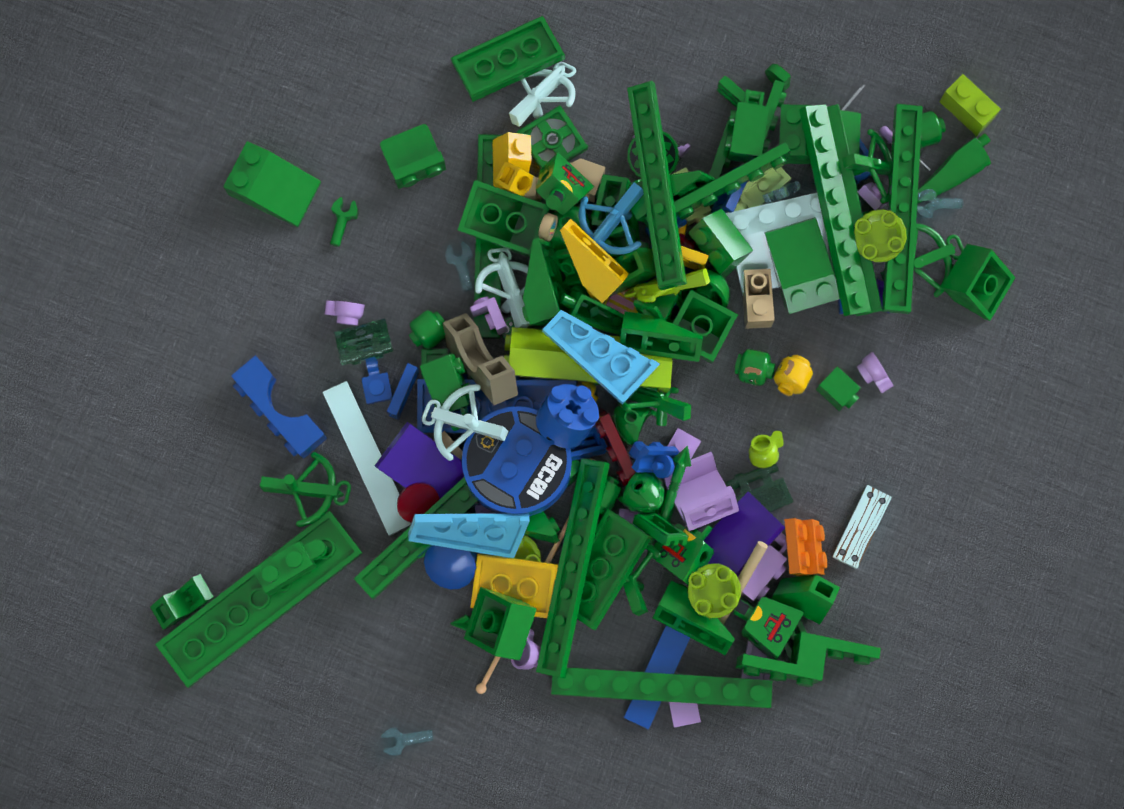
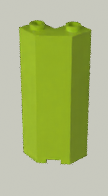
(539, 357)

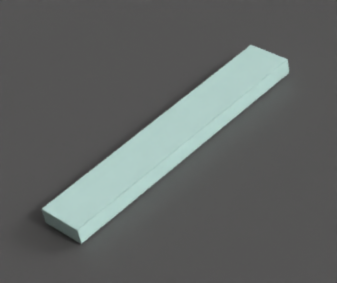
(365, 454)

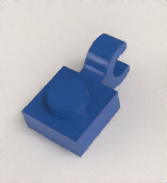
(376, 385)

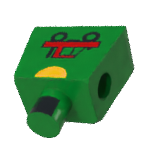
(561, 184)
(688, 558)
(768, 624)

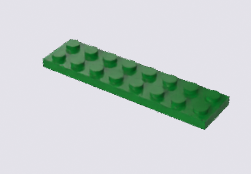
(247, 610)

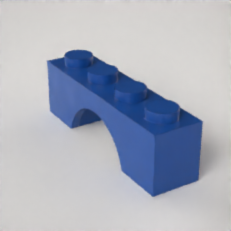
(257, 382)

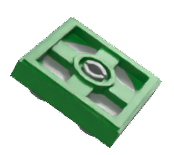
(553, 134)

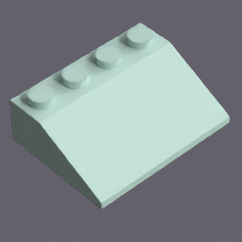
(763, 218)

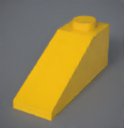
(511, 148)
(595, 267)

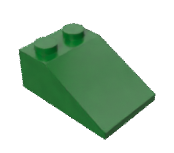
(793, 134)
(271, 184)
(681, 185)
(502, 218)
(802, 266)
(542, 285)

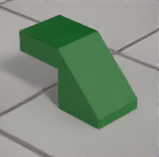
(181, 602)

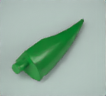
(959, 166)
(592, 312)

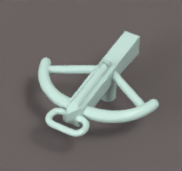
(539, 94)
(512, 292)
(467, 422)

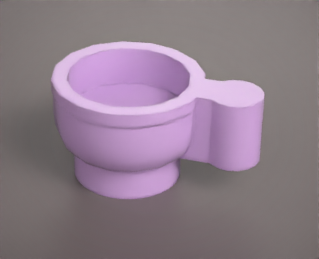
(346, 312)
(873, 371)
(530, 654)

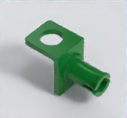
(660, 308)

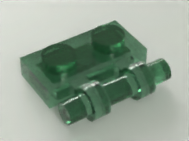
(370, 335)
(771, 495)

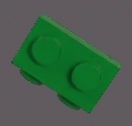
(412, 156)

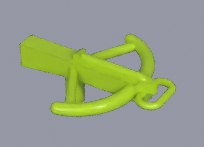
(649, 291)

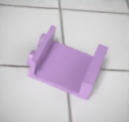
(703, 494)

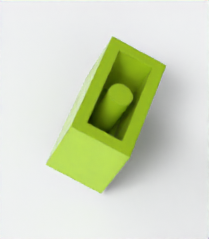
(969, 105)

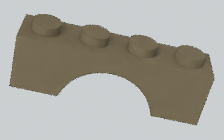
(493, 375)

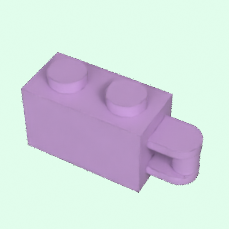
(769, 566)

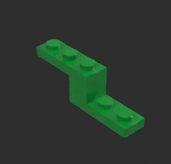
(775, 100)
(808, 659)

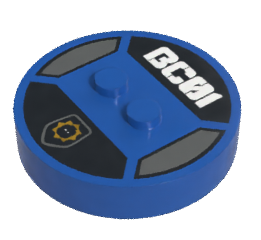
(517, 473)

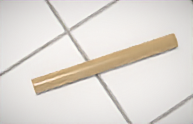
(749, 568)

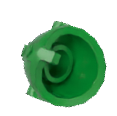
(630, 423)
(645, 499)

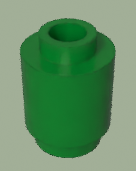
(610, 494)

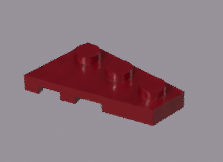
(615, 449)

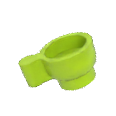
(764, 449)

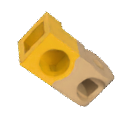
(518, 181)

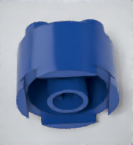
(567, 415)

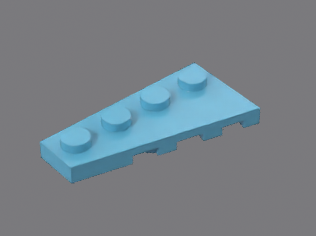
(604, 359)
(471, 532)

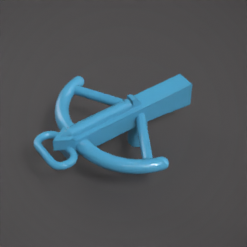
(620, 212)

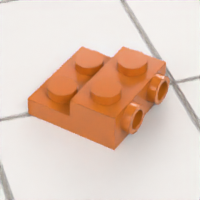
(805, 547)

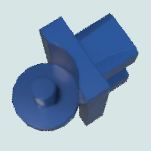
(653, 458)

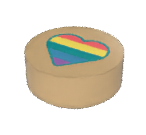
(548, 226)

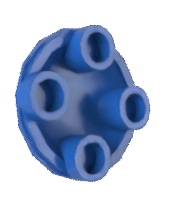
(450, 566)

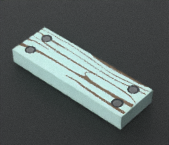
(861, 527)

